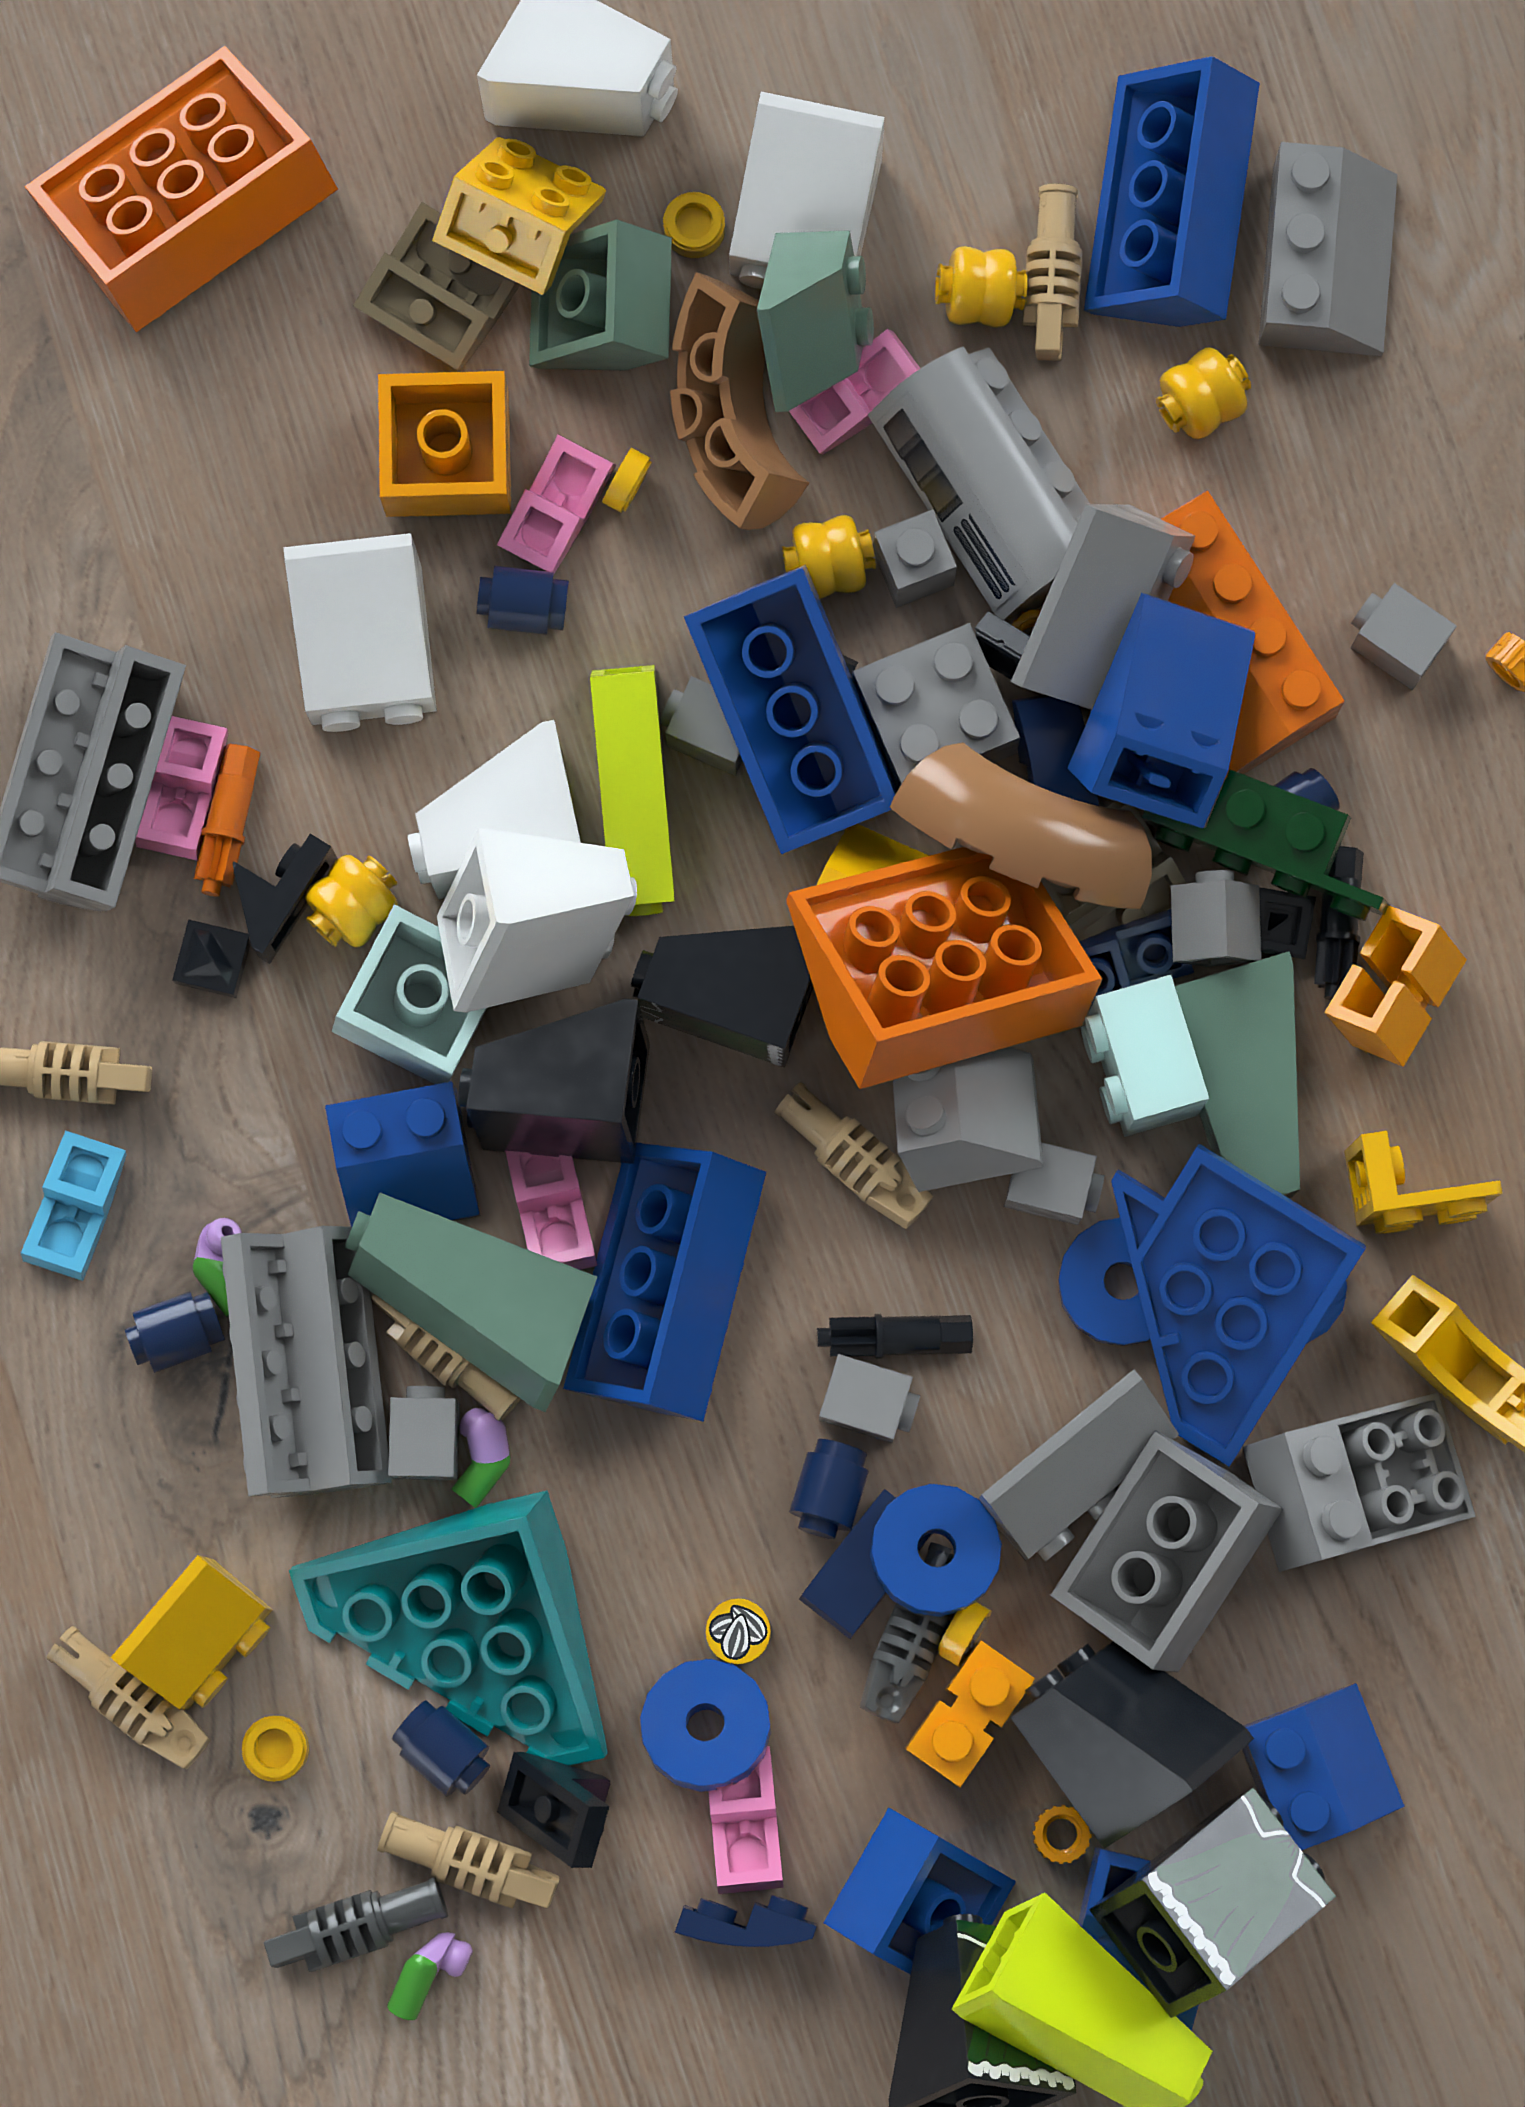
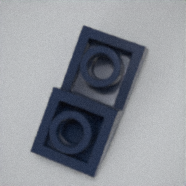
(1047, 742)
(1134, 953)
(846, 1585)
(770, 1925)

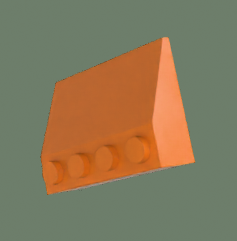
(182, 187)
(1285, 683)
(938, 964)

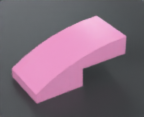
(845, 407)
(556, 504)
(182, 788)
(552, 1208)
(747, 1832)

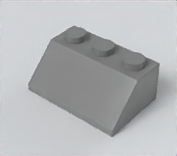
(1327, 251)
(1092, 598)
(1076, 1469)
(1166, 1553)

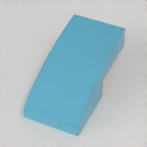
(74, 1205)

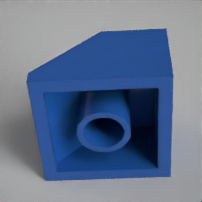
(406, 1148)
(1322, 1767)
(908, 1887)

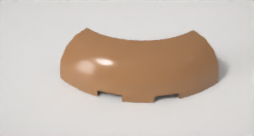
(723, 407)
(1027, 828)

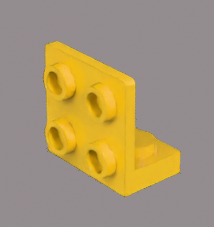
(516, 212)
(1373, 1177)

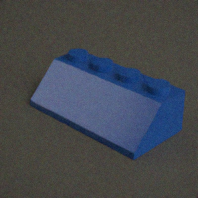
(1172, 194)
(793, 709)
(666, 1280)

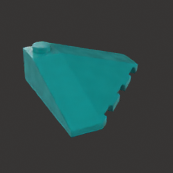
(474, 1613)

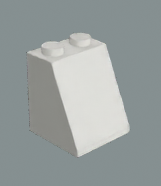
(577, 70)
(804, 173)
(361, 631)
(513, 792)
(530, 916)

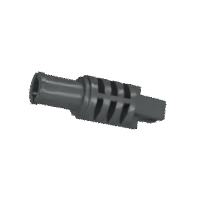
(904, 1654)
(355, 1926)

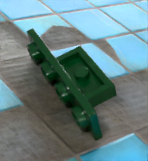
(1277, 834)

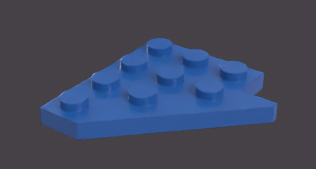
(1227, 1291)

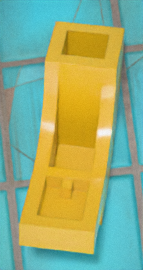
(1456, 1359)

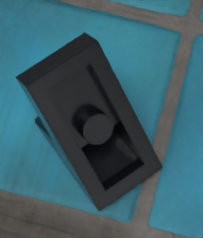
(275, 910)
(556, 1806)

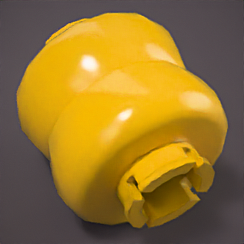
(980, 286)
(1203, 393)
(832, 554)
(351, 900)

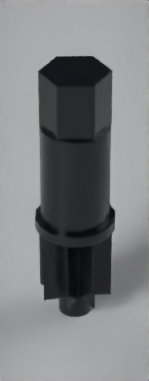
(1338, 932)
(897, 1335)

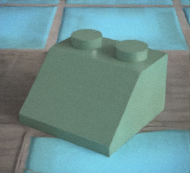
(605, 302)
(812, 314)

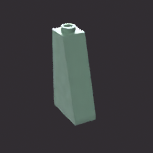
(1248, 1062)
(474, 1293)

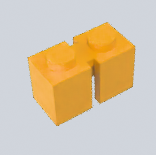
(1418, 968)
(986, 1692)

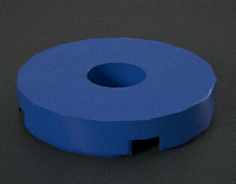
(1084, 1291)
(942, 1512)
(701, 1687)

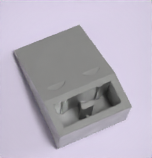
(1360, 1481)

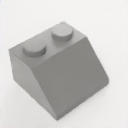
(969, 1120)

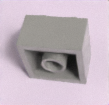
(935, 699)

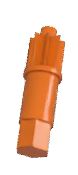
(226, 819)

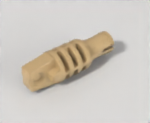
(1053, 271)
(72, 1072)
(855, 1157)
(447, 1364)
(130, 1703)
(470, 1862)

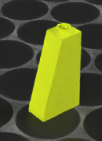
(634, 779)
(1079, 2010)

